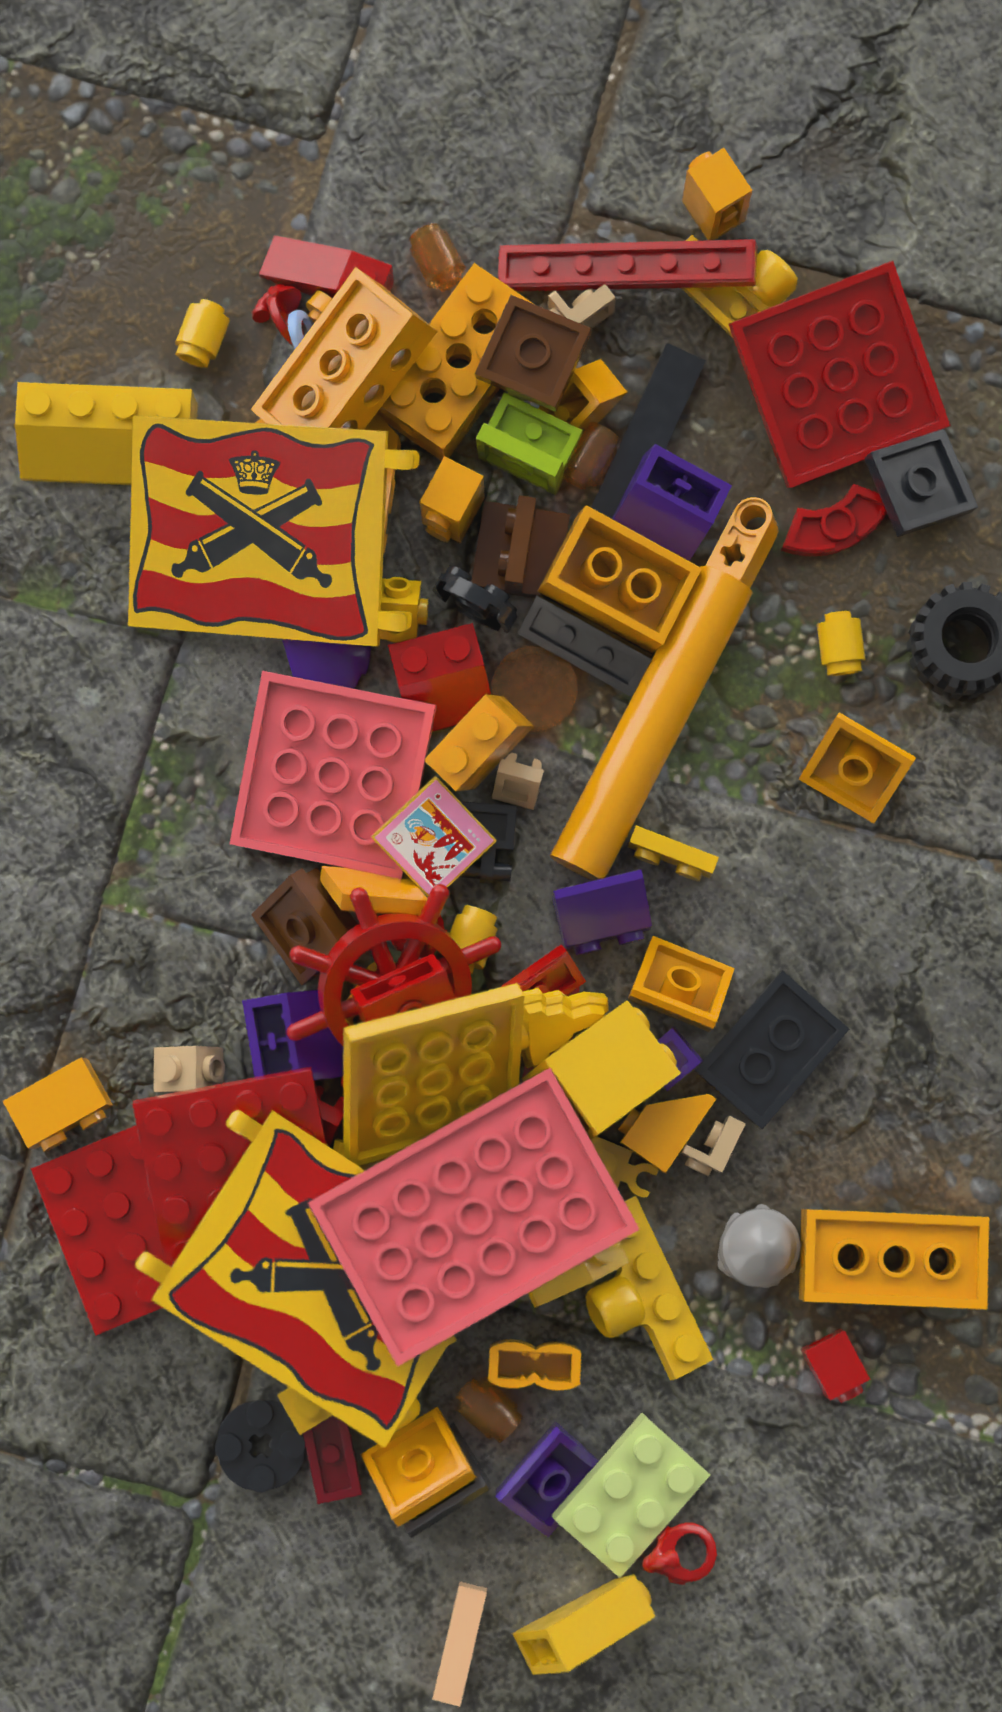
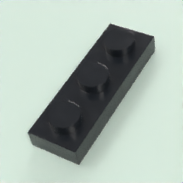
(585, 644)

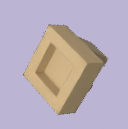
(518, 782)

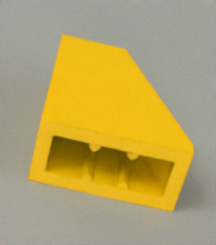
(585, 1626)

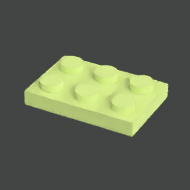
(630, 1495)

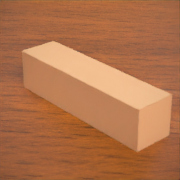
(459, 1644)

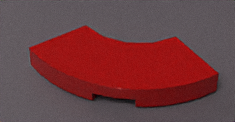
(835, 527)

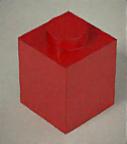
(836, 1366)

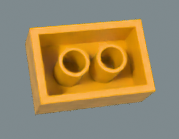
(619, 579)

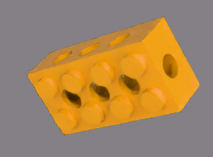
(347, 360)
(442, 425)
(914, 1282)

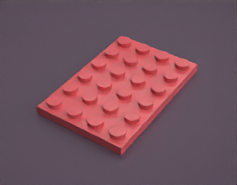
(473, 1216)

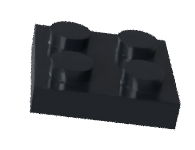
(920, 482)

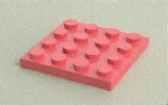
(329, 771)

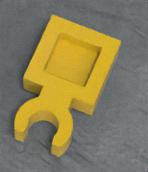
(616, 1162)

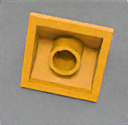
(856, 768)
(681, 984)

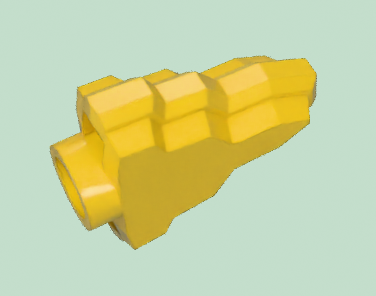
(554, 1018)

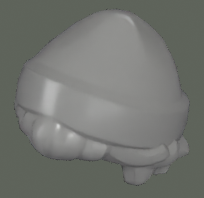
(759, 1247)

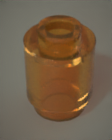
(436, 257)
(591, 456)
(488, 1409)

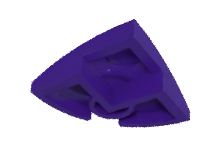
(328, 662)

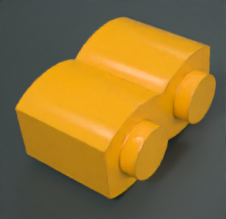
(520, 1364)

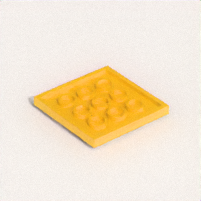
(427, 1069)

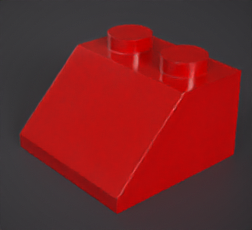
(442, 671)

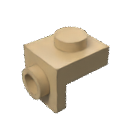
(187, 1067)

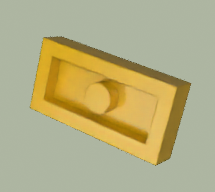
(689, 860)

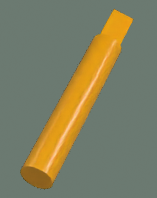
(666, 696)

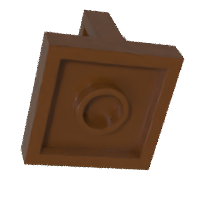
(533, 353)
(517, 546)
(304, 916)

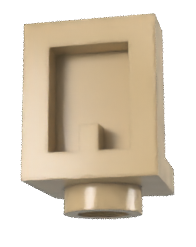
(588, 308)
(721, 1140)

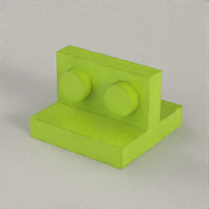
(528, 443)

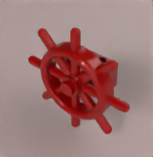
(393, 986)

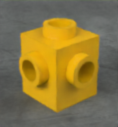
(404, 595)

